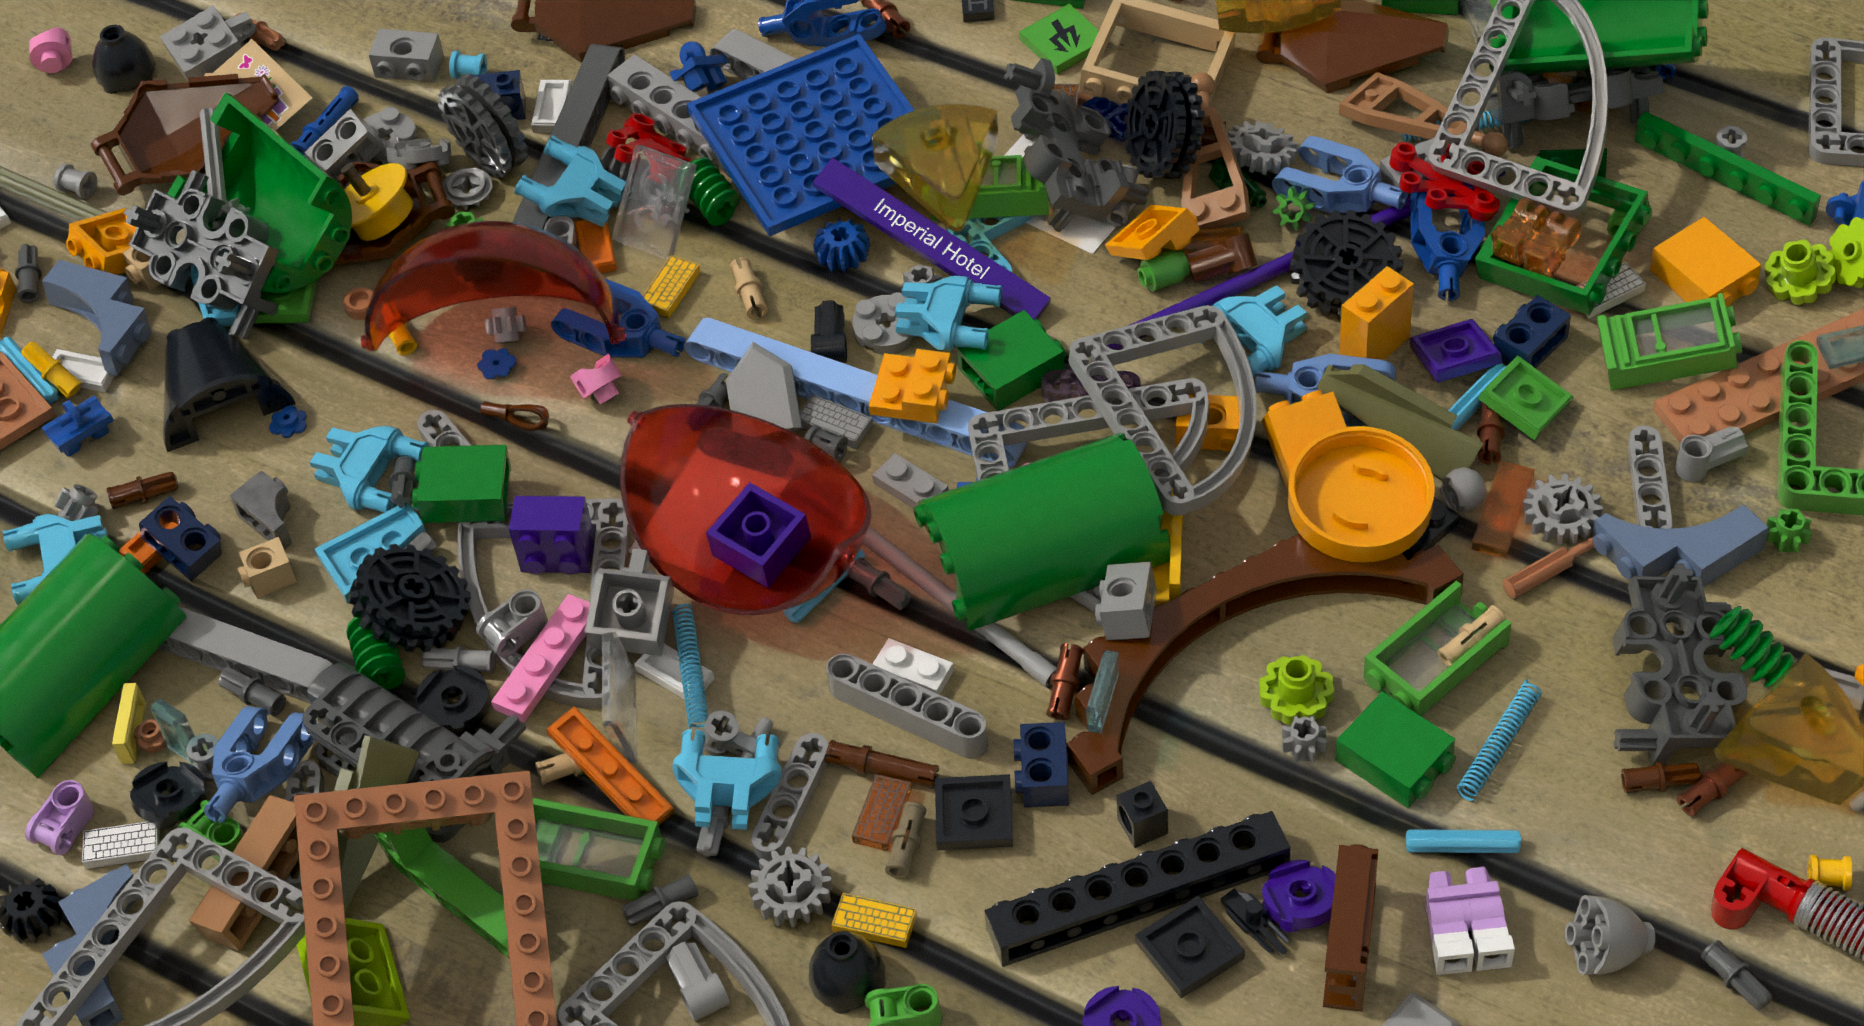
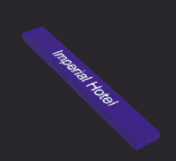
(926, 237)

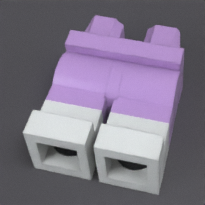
(1465, 909)

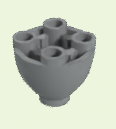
(1607, 936)

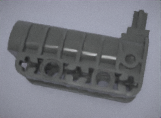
(356, 706)

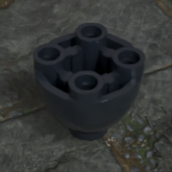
(121, 60)
(845, 971)

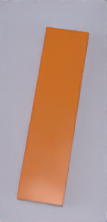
(608, 768)

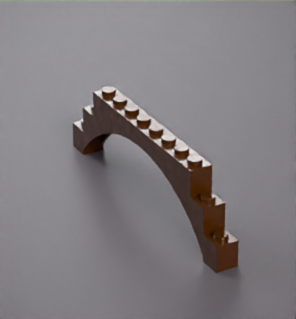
(1278, 574)

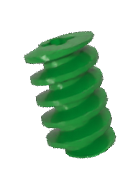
(713, 193)
(1752, 645)
(375, 657)

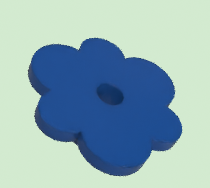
(496, 363)
(288, 422)

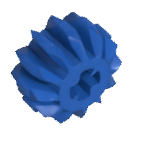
(841, 245)

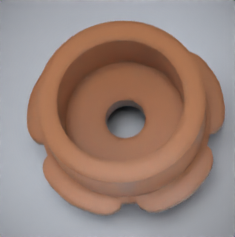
(150, 743)

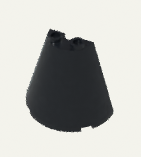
(207, 372)

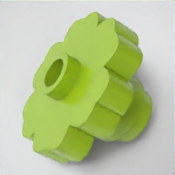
(1849, 253)
(1800, 272)
(1296, 688)

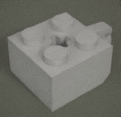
(206, 41)
(618, 592)

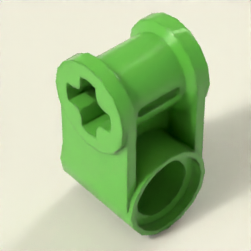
(224, 834)
(901, 1006)

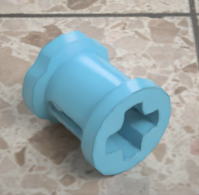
(467, 64)

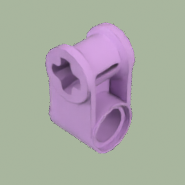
(61, 819)

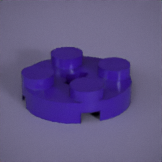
(1295, 912)
(1121, 1004)

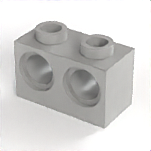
(343, 144)

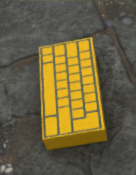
(671, 285)
(874, 920)

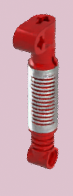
(1802, 900)

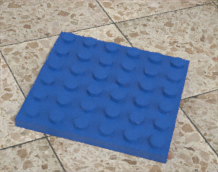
(792, 120)

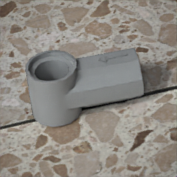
(1701, 453)
(699, 988)

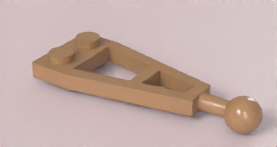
(1379, 91)
(1226, 204)

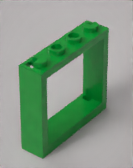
(1604, 192)

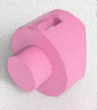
(51, 50)
(598, 380)

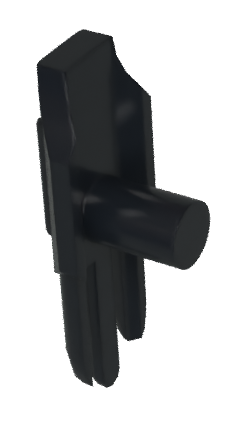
(1253, 919)

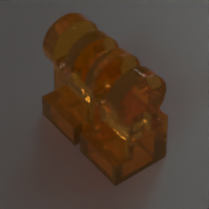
(1535, 237)

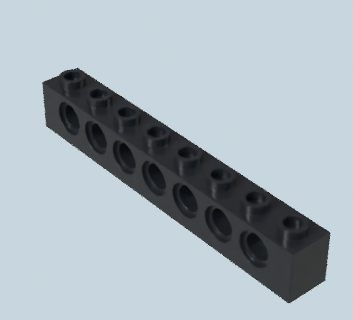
(1127, 903)

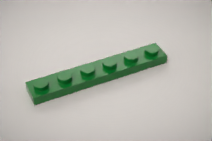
(1727, 168)

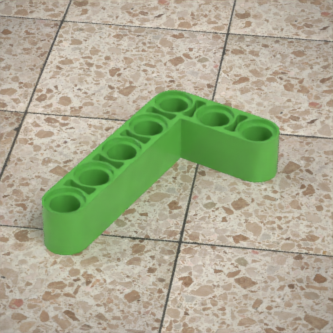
(1802, 441)
(448, 883)

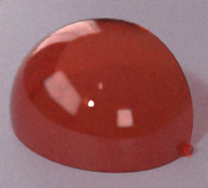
(484, 263)
(692, 463)

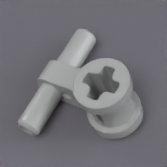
(731, 737)

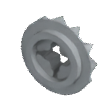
(458, 181)

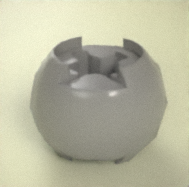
(1463, 489)

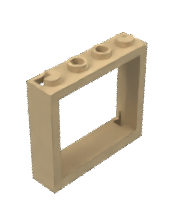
(1156, 21)

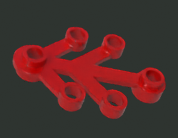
(642, 129)
(1479, 202)

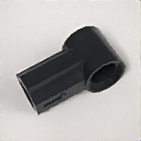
(829, 334)

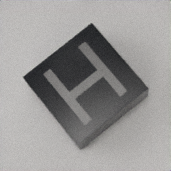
(977, 10)

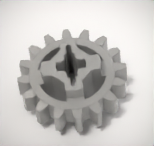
(1262, 147)
(1561, 509)
(772, 883)

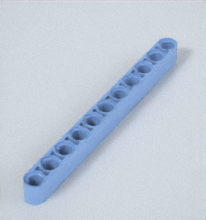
(724, 346)

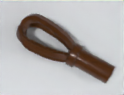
(507, 411)

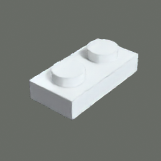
(915, 665)

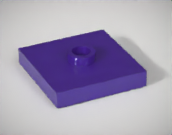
(1455, 350)

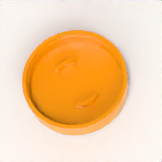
(1360, 494)

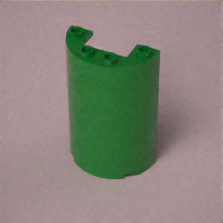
(1628, 31)
(295, 198)
(1045, 529)
(76, 647)

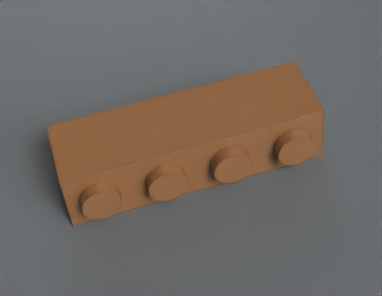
(268, 844)

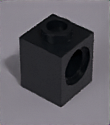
(1142, 814)

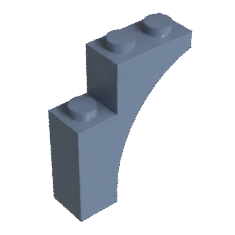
(106, 303)
(1705, 548)
(83, 911)

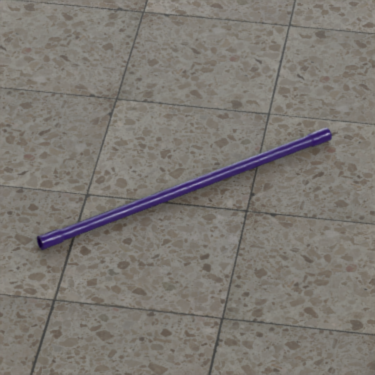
(1264, 272)

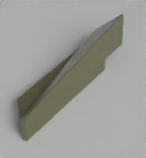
(1401, 411)
(378, 765)

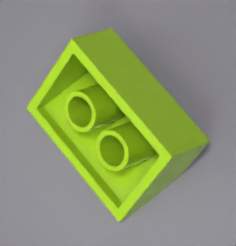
(374, 977)

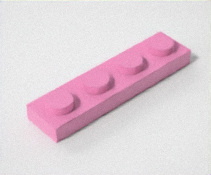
(543, 659)

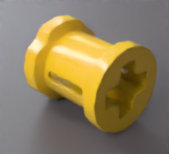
(1831, 871)

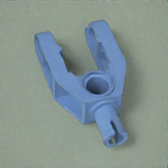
(1354, 191)
(1308, 373)
(250, 776)

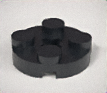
(462, 681)
(165, 810)

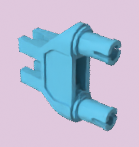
(582, 189)
(940, 310)
(1263, 327)
(362, 463)
(55, 539)
(726, 780)

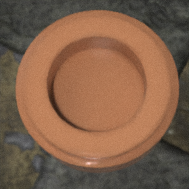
(357, 302)

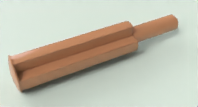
(1544, 569)

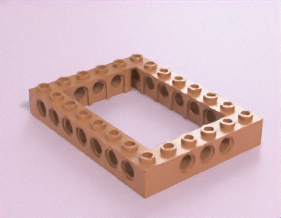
(416, 807)

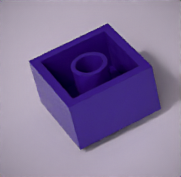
(552, 534)
(758, 535)

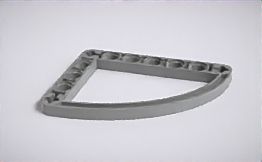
(1484, 86)
(1831, 137)
(1200, 325)
(1073, 423)
(600, 513)
(188, 860)
(697, 926)

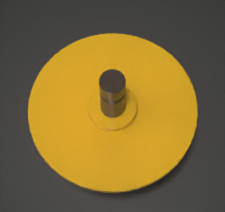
(377, 199)

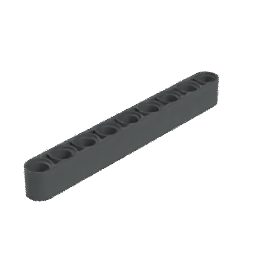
(576, 122)

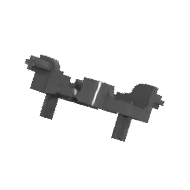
(1532, 96)
(1055, 157)
(223, 276)
(1657, 695)

